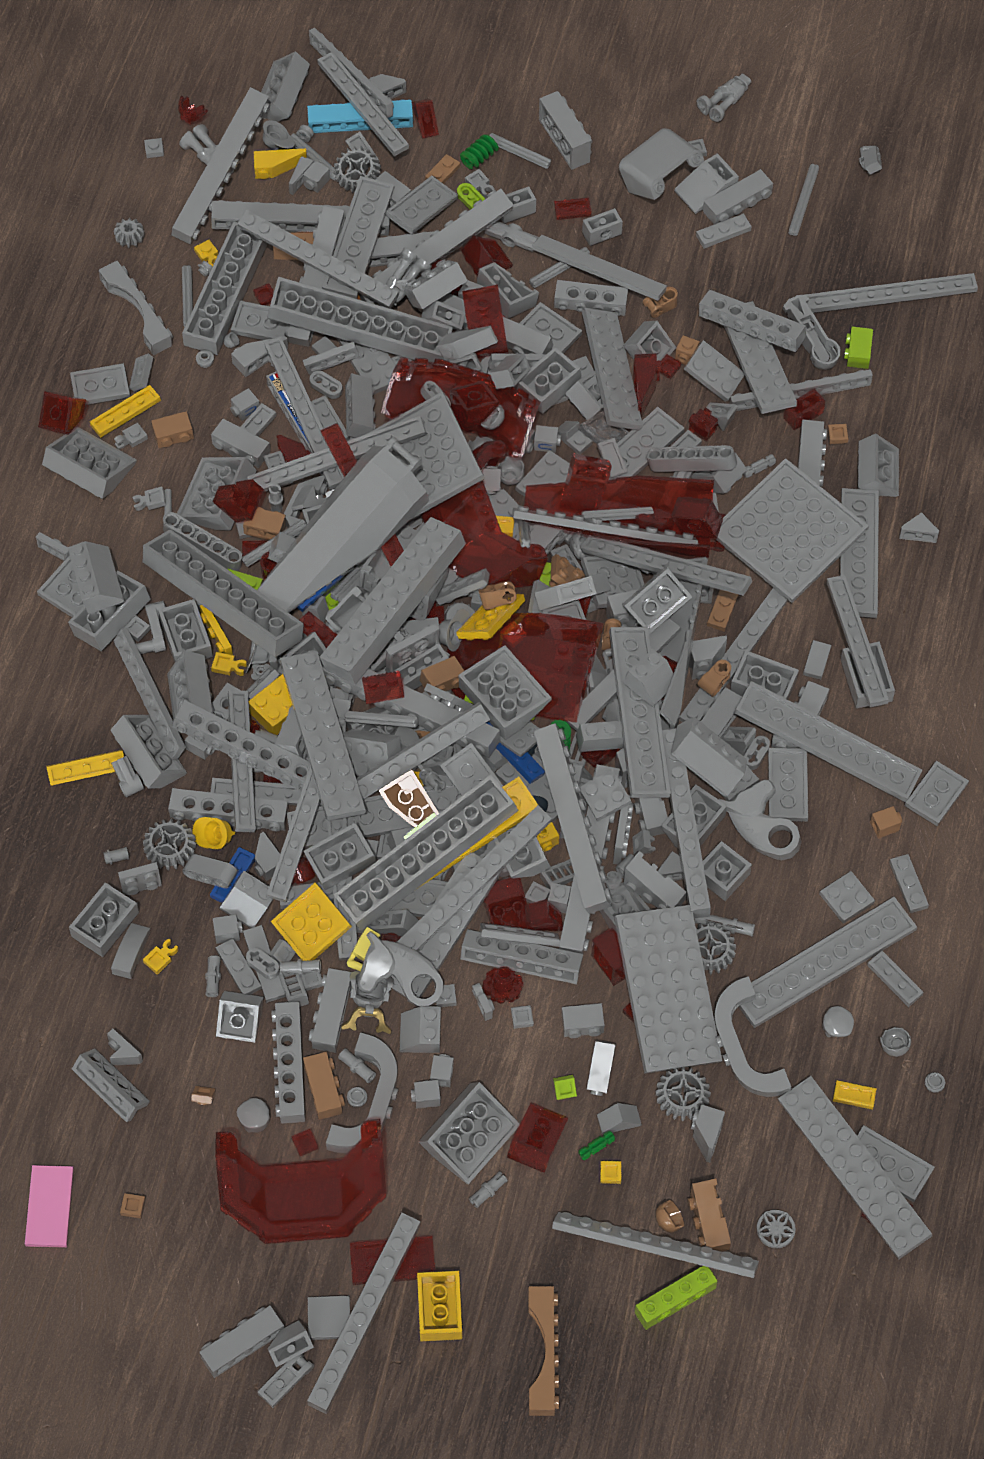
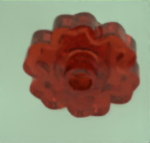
(502, 985)

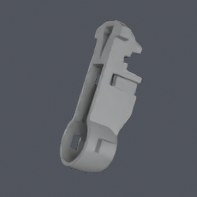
(816, 340)

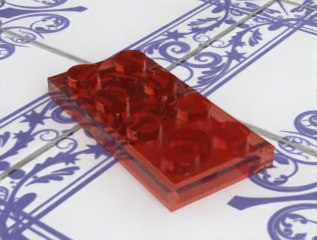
(483, 310)
(417, 1260)

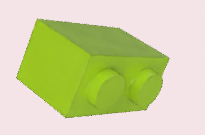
(859, 347)

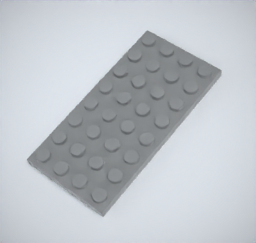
(667, 988)

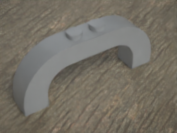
(378, 1053)
(761, 1084)

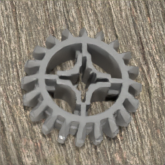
(351, 158)
(179, 834)
(724, 945)
(675, 1093)

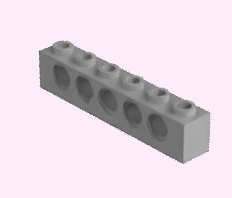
(752, 320)
(220, 802)
(522, 957)
(294, 1111)

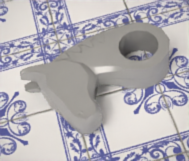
(755, 827)
(402, 962)

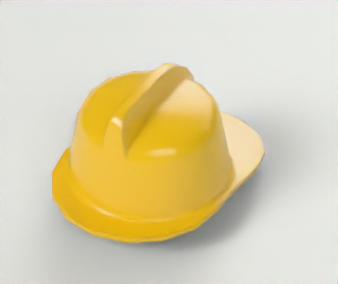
(212, 832)

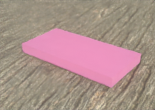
(49, 1206)

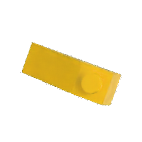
(275, 162)

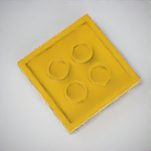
(311, 923)

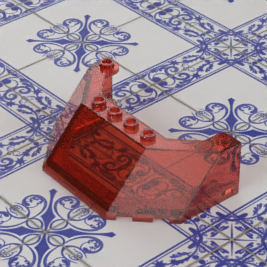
(410, 376)
(484, 540)
(302, 1197)

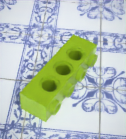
(675, 1297)

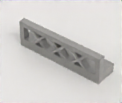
(107, 1085)

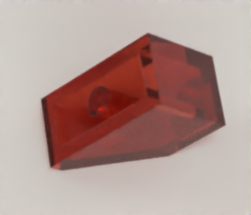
(425, 118)
(290, 448)
(543, 916)

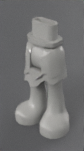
(728, 93)
(190, 140)
(396, 283)

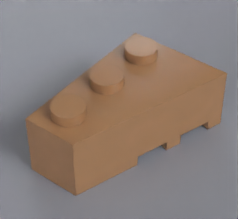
(709, 1216)

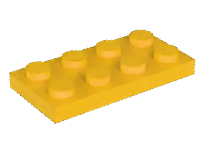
(487, 622)

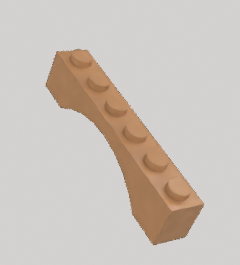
(542, 1393)

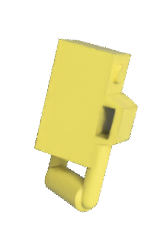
(360, 949)

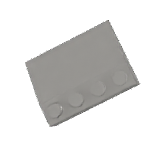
(88, 462)
(211, 474)
(504, 691)
(469, 1132)

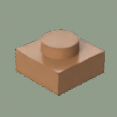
(837, 433)
(203, 1095)
(132, 1205)

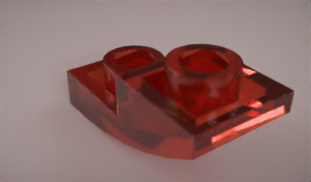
(648, 520)

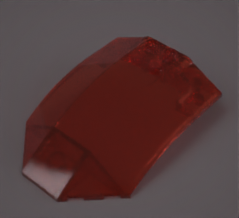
(551, 648)

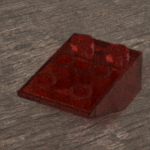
(585, 483)
(506, 903)

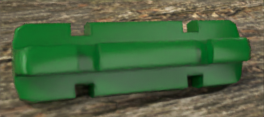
(596, 1145)

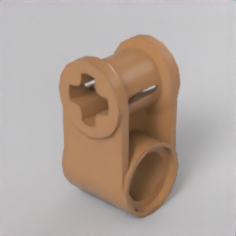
(664, 304)
(495, 595)
(606, 643)
(715, 678)

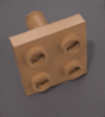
(563, 571)

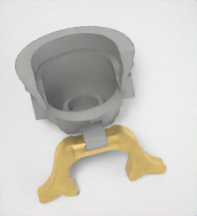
(369, 1003)

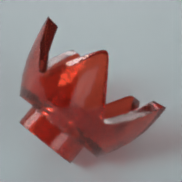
(190, 113)

